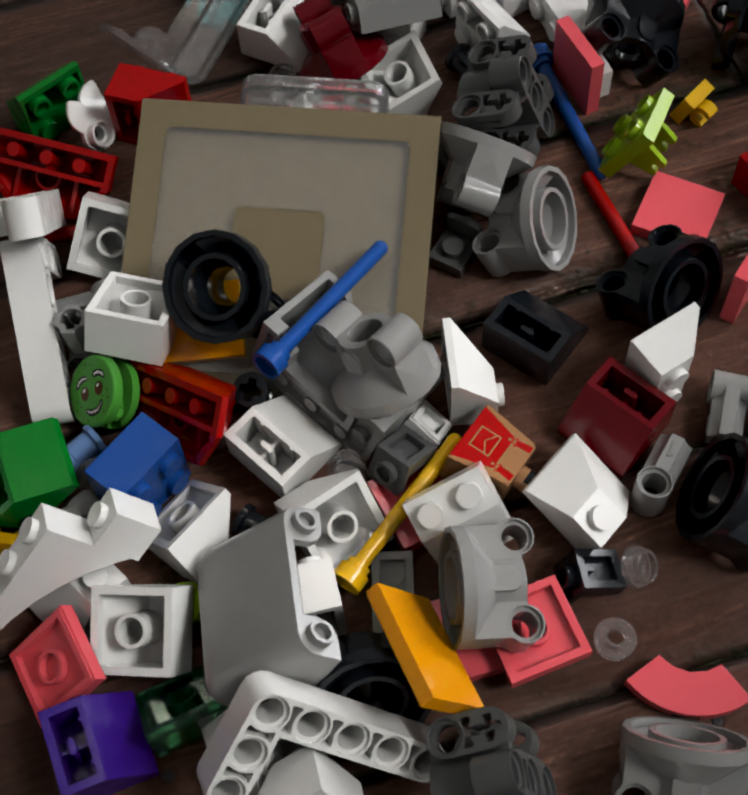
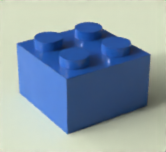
(141, 463)

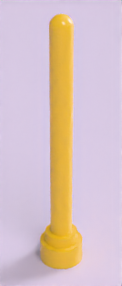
(353, 573)

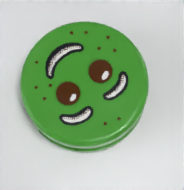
(104, 392)

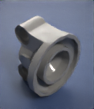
(478, 168)
(530, 225)
(376, 360)
(487, 586)
(680, 758)

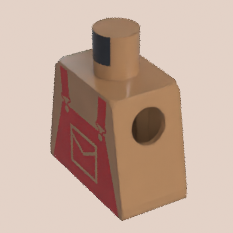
(499, 447)

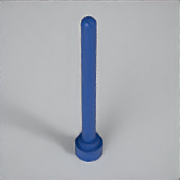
(544, 65)
(273, 357)

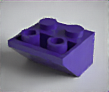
(97, 744)

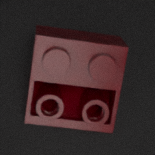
(618, 416)

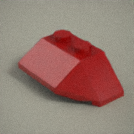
(42, 164)
(187, 405)

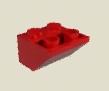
(128, 89)

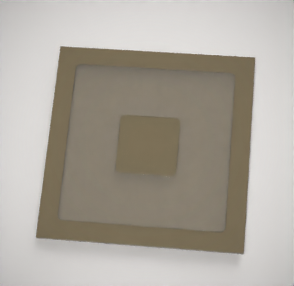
(295, 185)

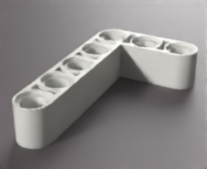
(31, 215)
(29, 274)
(332, 726)

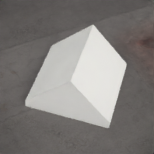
(407, 76)

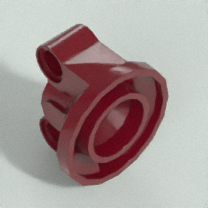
(333, 44)

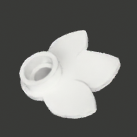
(91, 114)

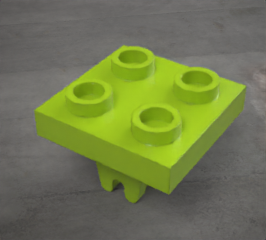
(640, 136)

